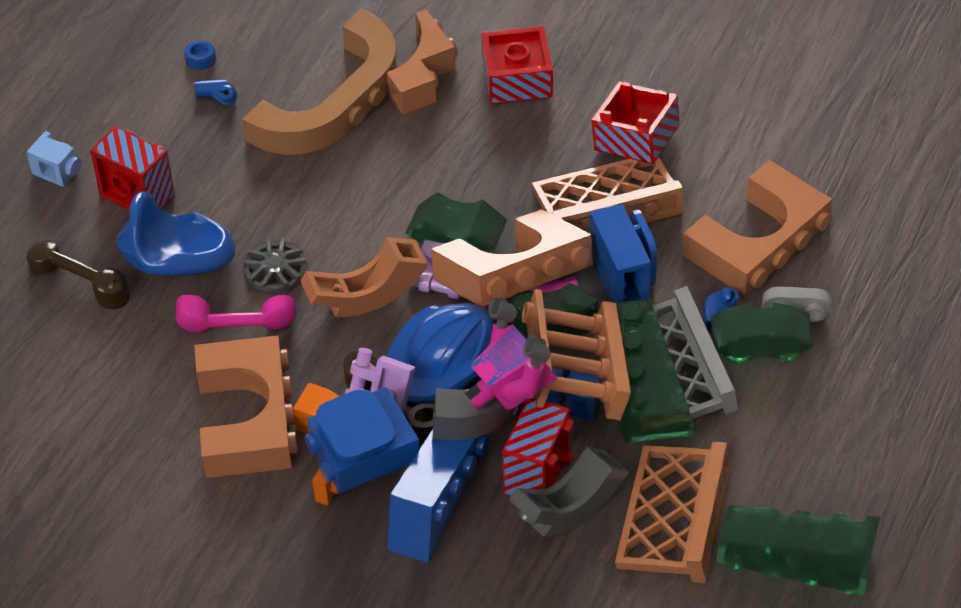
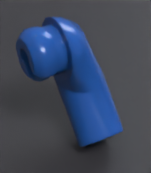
(218, 89)
(718, 302)

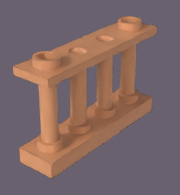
(605, 345)

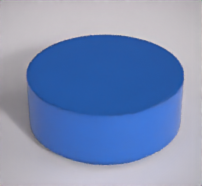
(200, 55)

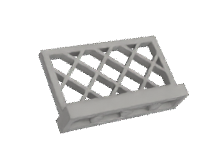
(704, 355)

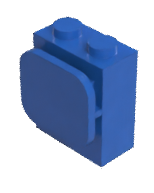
(623, 253)
(360, 438)

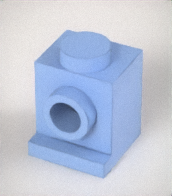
(53, 160)

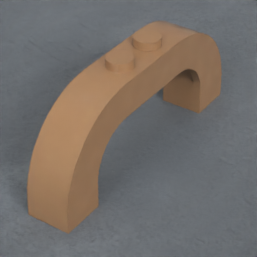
(325, 124)

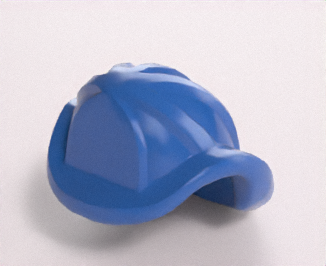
(173, 243)
(442, 347)

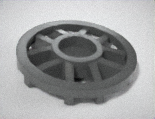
(275, 266)

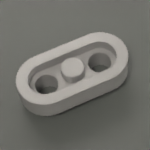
(811, 300)

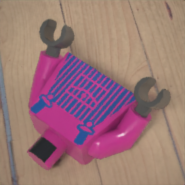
(510, 365)

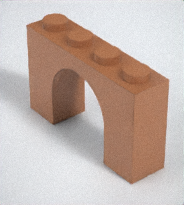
(548, 252)
(748, 261)
(263, 440)

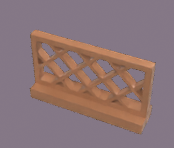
(654, 202)
(705, 507)

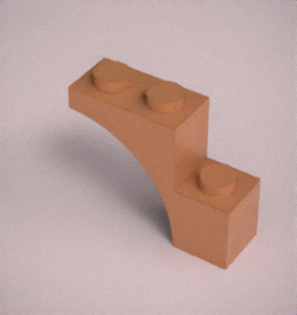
(416, 80)

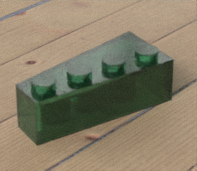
(656, 398)
(800, 547)

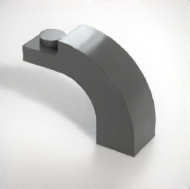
(459, 420)
(572, 498)

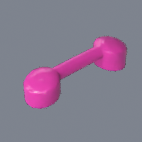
(195, 316)

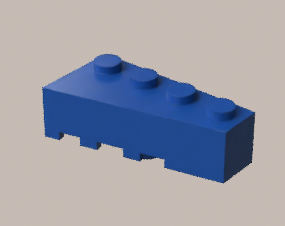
(430, 493)

